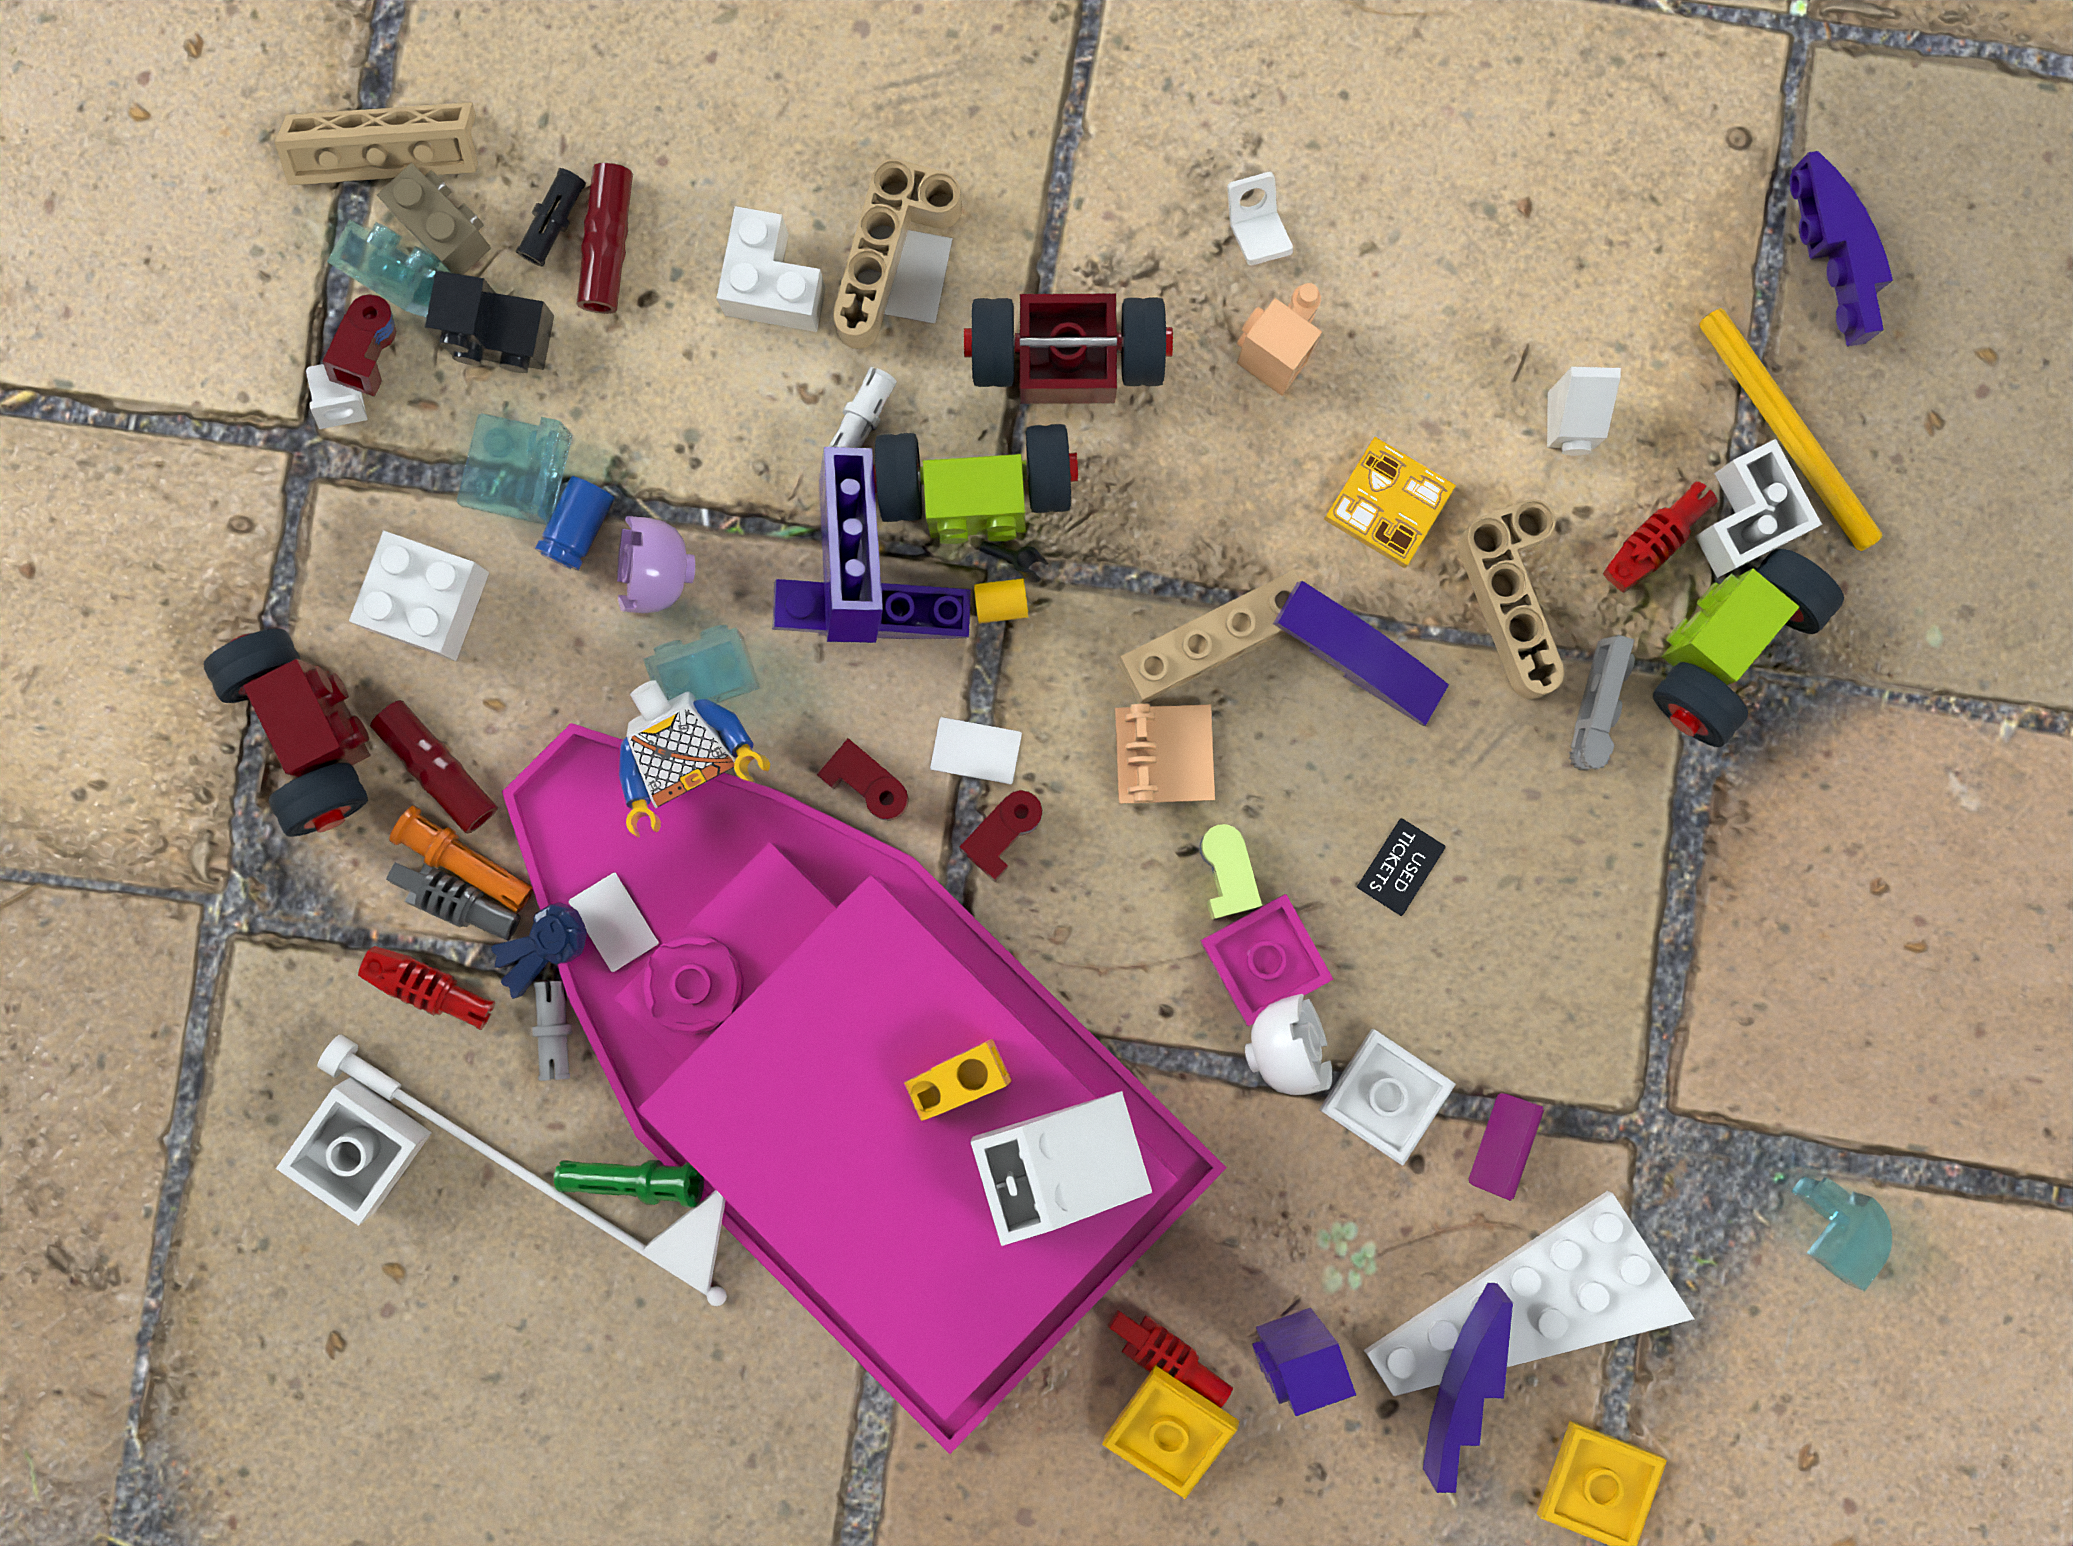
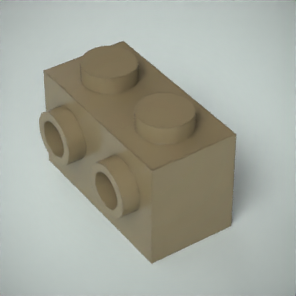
(427, 213)

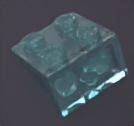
(515, 467)

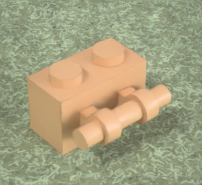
(1281, 338)

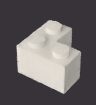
(758, 283)
(1767, 509)

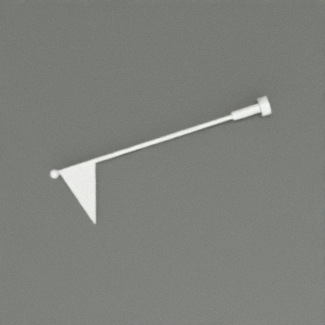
(682, 1249)

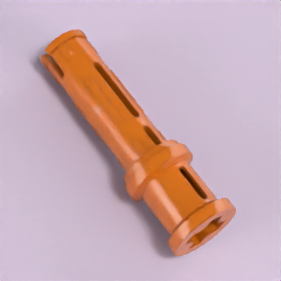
(443, 849)

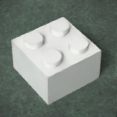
(419, 595)
(353, 1150)

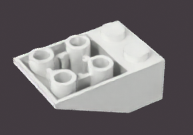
(1060, 1167)

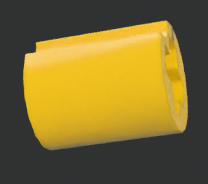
(1001, 600)

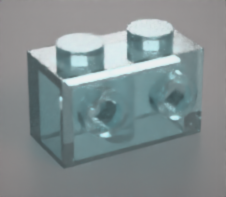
(385, 266)
(709, 668)

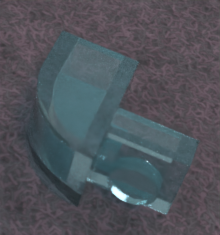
(1858, 1232)

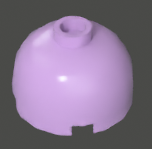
(652, 565)

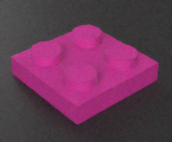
(1266, 958)

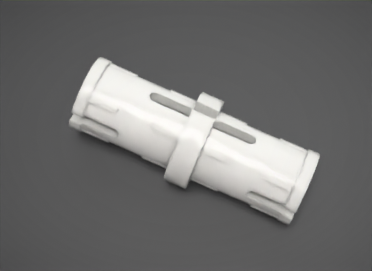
(863, 411)

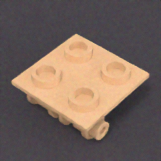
(1164, 753)

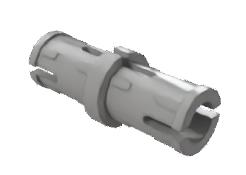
(552, 1030)

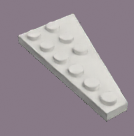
(1568, 1290)

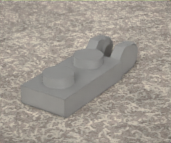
(1601, 703)

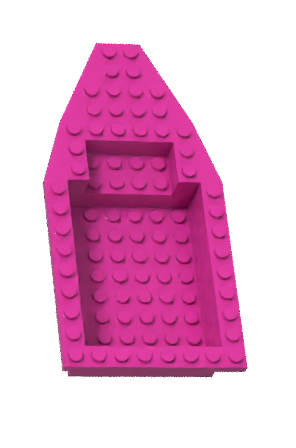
(800, 1096)

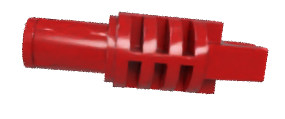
(1658, 538)
(423, 986)
(1154, 1345)

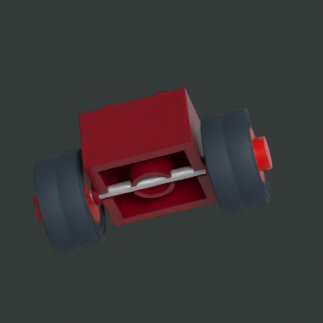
(1068, 345)
(305, 724)

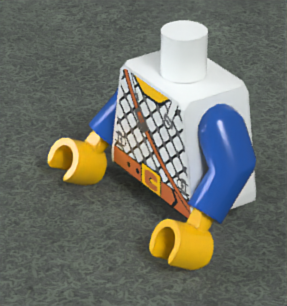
(678, 749)

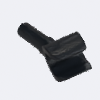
(1019, 559)

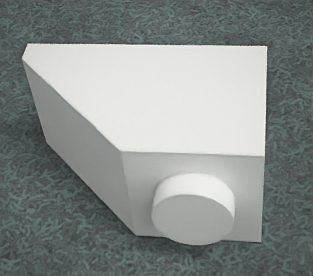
(1581, 409)

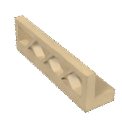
(376, 143)

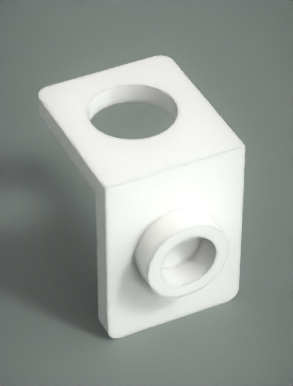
(1258, 226)
(332, 402)

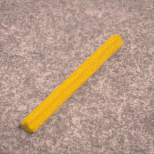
(1790, 429)

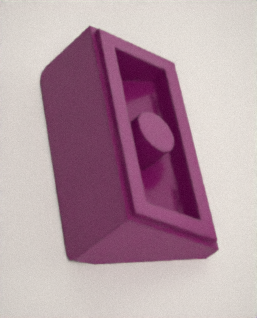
(1505, 1146)

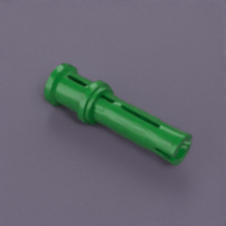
(648, 1182)

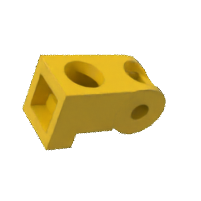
(958, 1080)

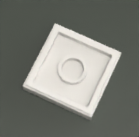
(1387, 1096)

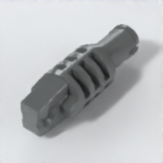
(453, 900)

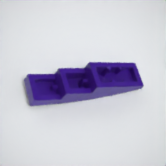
(1361, 653)
(1472, 1373)

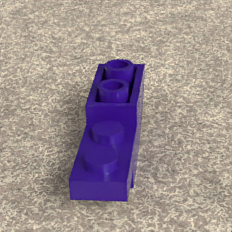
(1840, 228)
(906, 612)

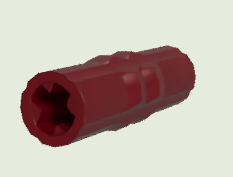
(604, 238)
(433, 766)

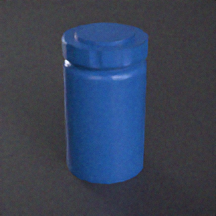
(574, 523)

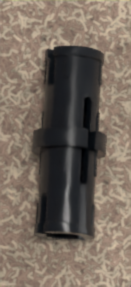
(564, 191)

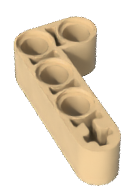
(884, 255)
(1522, 603)

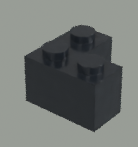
(486, 325)

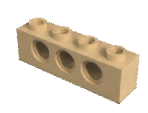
(1207, 641)

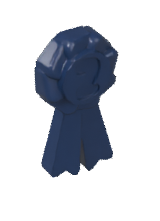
(555, 937)

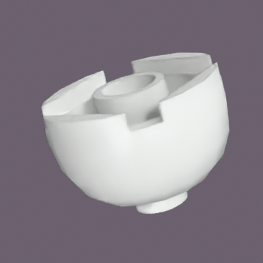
(1289, 1046)

